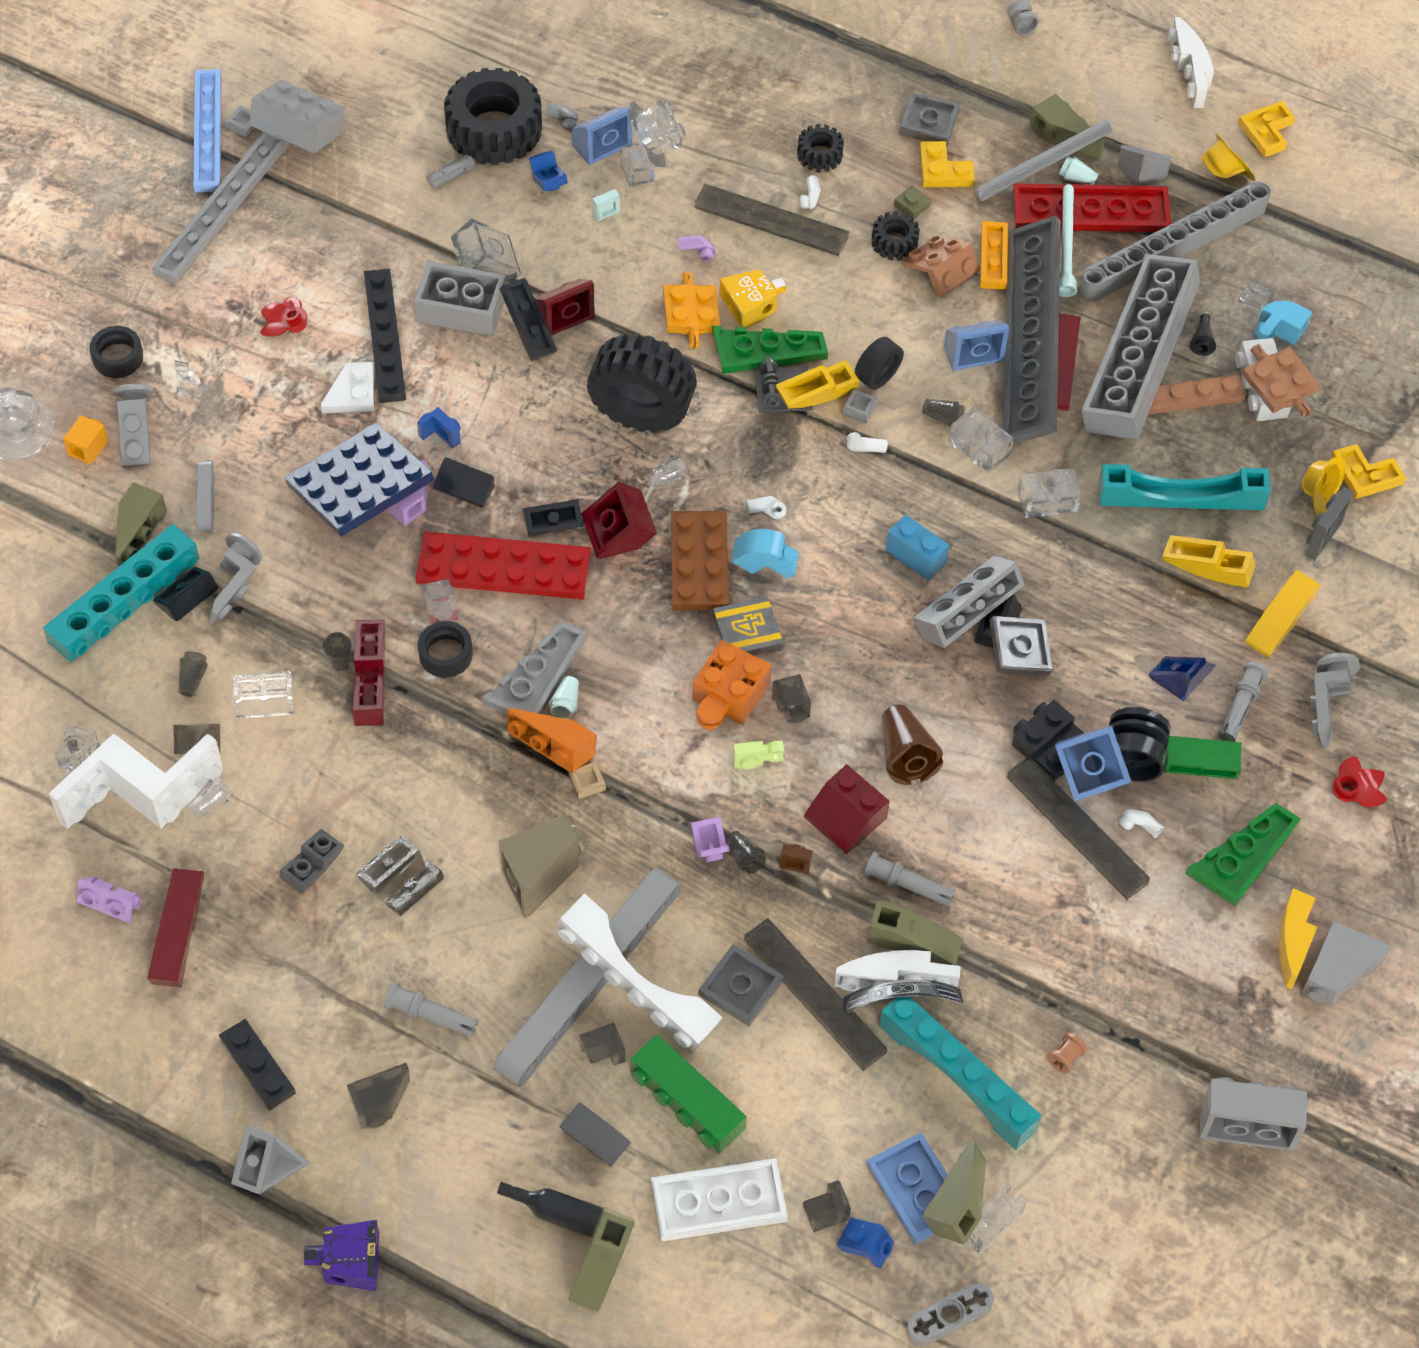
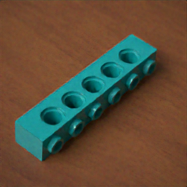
(107, 595)

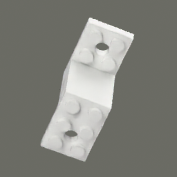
(136, 781)

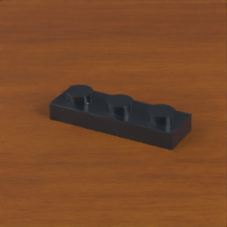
(528, 319)
(257, 1064)

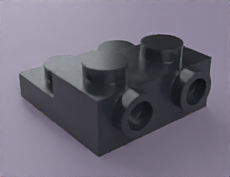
(1041, 733)

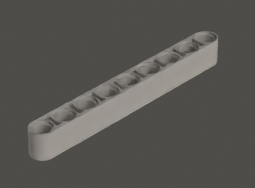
(1175, 239)
(584, 981)

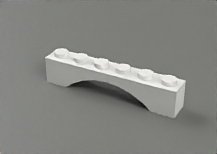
(684, 1016)

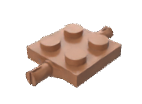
(1281, 380)

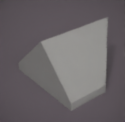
(1143, 166)
(264, 1161)

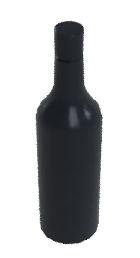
(556, 1207)

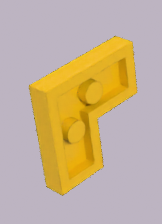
(1263, 127)
(939, 171)
(1366, 478)

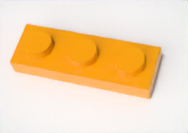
(993, 255)

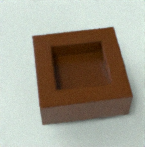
(796, 858)

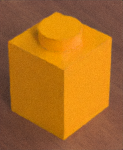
(85, 439)

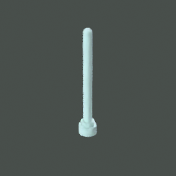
(1067, 281)

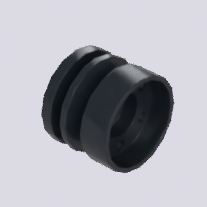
(1142, 741)

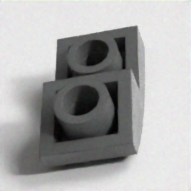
(312, 862)
(595, 1134)

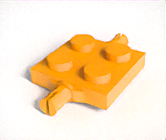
(690, 309)

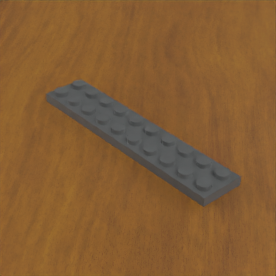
(1033, 330)

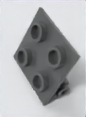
(766, 380)

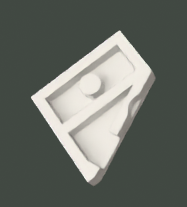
(351, 390)

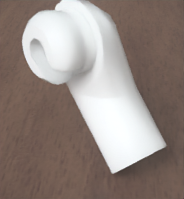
(810, 200)
(863, 444)
(768, 505)
(1143, 819)

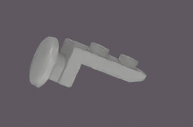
(133, 423)
(241, 563)
(1330, 680)

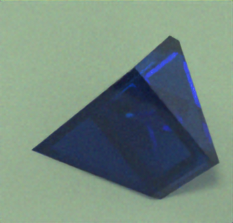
(1181, 674)

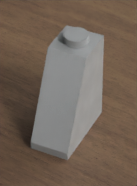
(1343, 963)

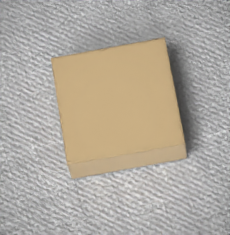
(587, 780)

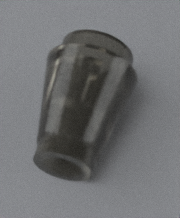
(943, 410)
(338, 649)
(191, 671)
(745, 852)

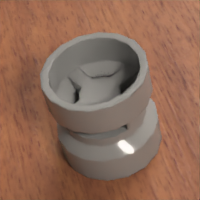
(1024, 19)

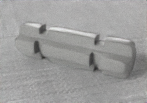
(450, 171)

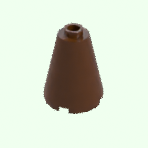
(908, 747)

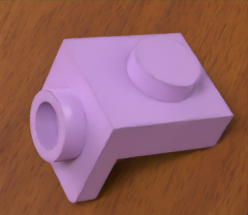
(709, 839)

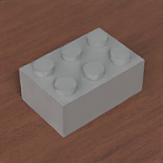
(296, 116)
(459, 298)
(1253, 1114)

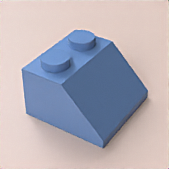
(603, 135)
(976, 344)
(1092, 763)

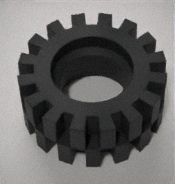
(821, 137)
(895, 224)

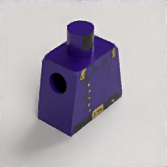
(348, 1255)

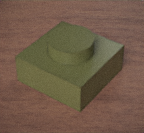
(912, 202)

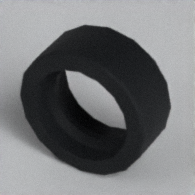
(879, 363)
(119, 367)
(449, 667)

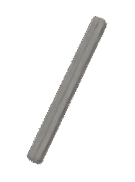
(1043, 160)

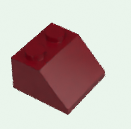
(567, 305)
(618, 521)
(847, 809)

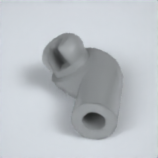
(564, 112)

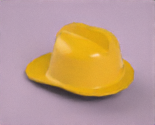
(1225, 162)
(1323, 481)

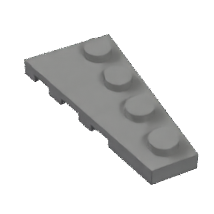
(539, 673)

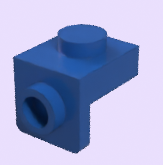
(546, 172)
(442, 425)
(866, 1240)

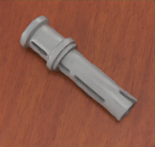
(1246, 692)
(895, 875)
(417, 1005)

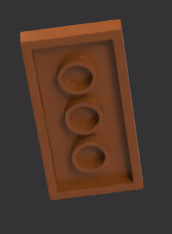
(699, 560)

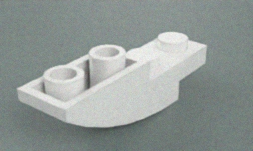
(1191, 58)
(893, 967)

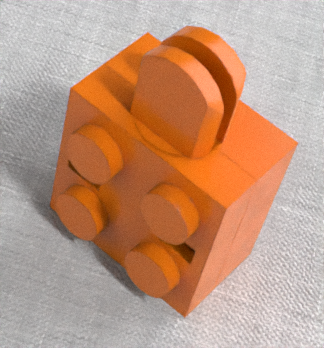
(729, 685)

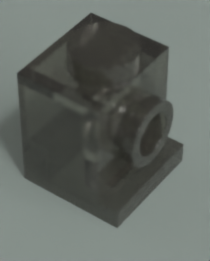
(792, 698)

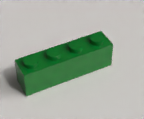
(687, 1094)

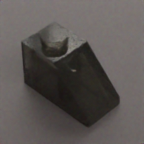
(378, 1095)

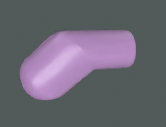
(699, 243)

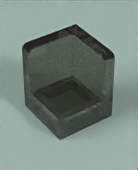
(189, 734)
(602, 1044)
(828, 1208)

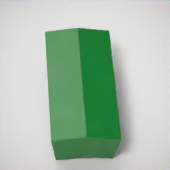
(1203, 757)

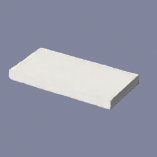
(719, 1199)

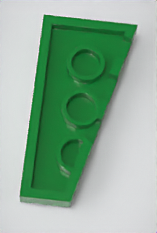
(745, 350)
(1245, 854)

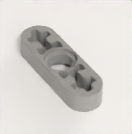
(205, 496)
(933, 1333)

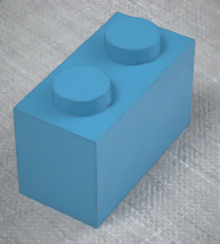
(917, 547)

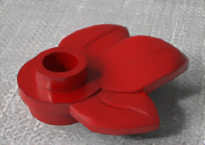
(284, 317)
(1361, 782)

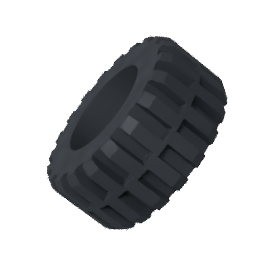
(490, 92)
(642, 383)

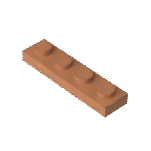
(1198, 394)

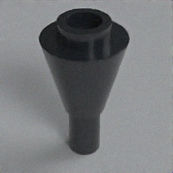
(1203, 339)

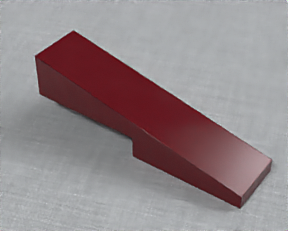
(1067, 348)
(369, 673)
(175, 928)

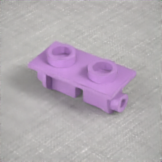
(99, 896)

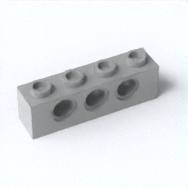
(969, 601)

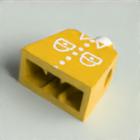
(750, 296)

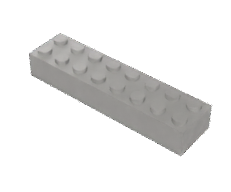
(1141, 346)

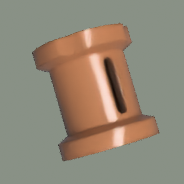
(1066, 1052)

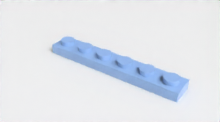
(207, 130)

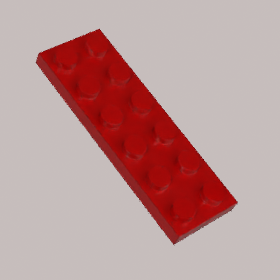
(1095, 206)
(504, 565)

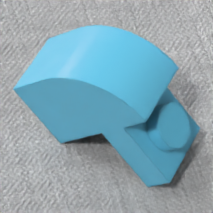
(1283, 320)
(765, 549)

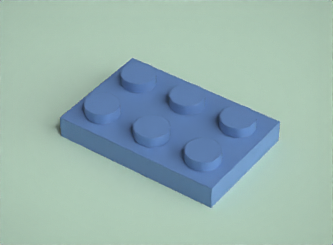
(909, 1180)

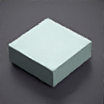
(606, 205)

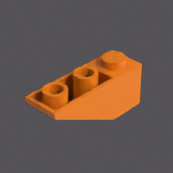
(554, 737)

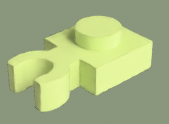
(753, 754)

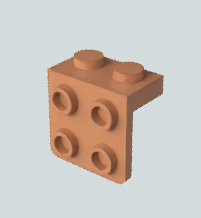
(946, 261)

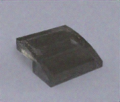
(400, 875)

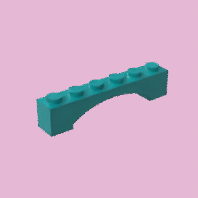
(1129, 488)
(1004, 1108)

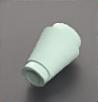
(1078, 172)
(565, 699)

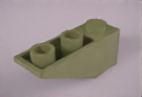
(1058, 122)
(137, 517)
(906, 930)
(959, 1200)
(601, 1258)

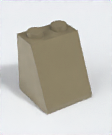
(539, 861)

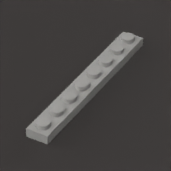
(219, 207)

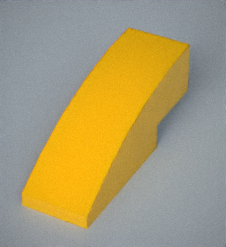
(818, 385)
(1210, 560)
(1283, 613)
(1295, 935)

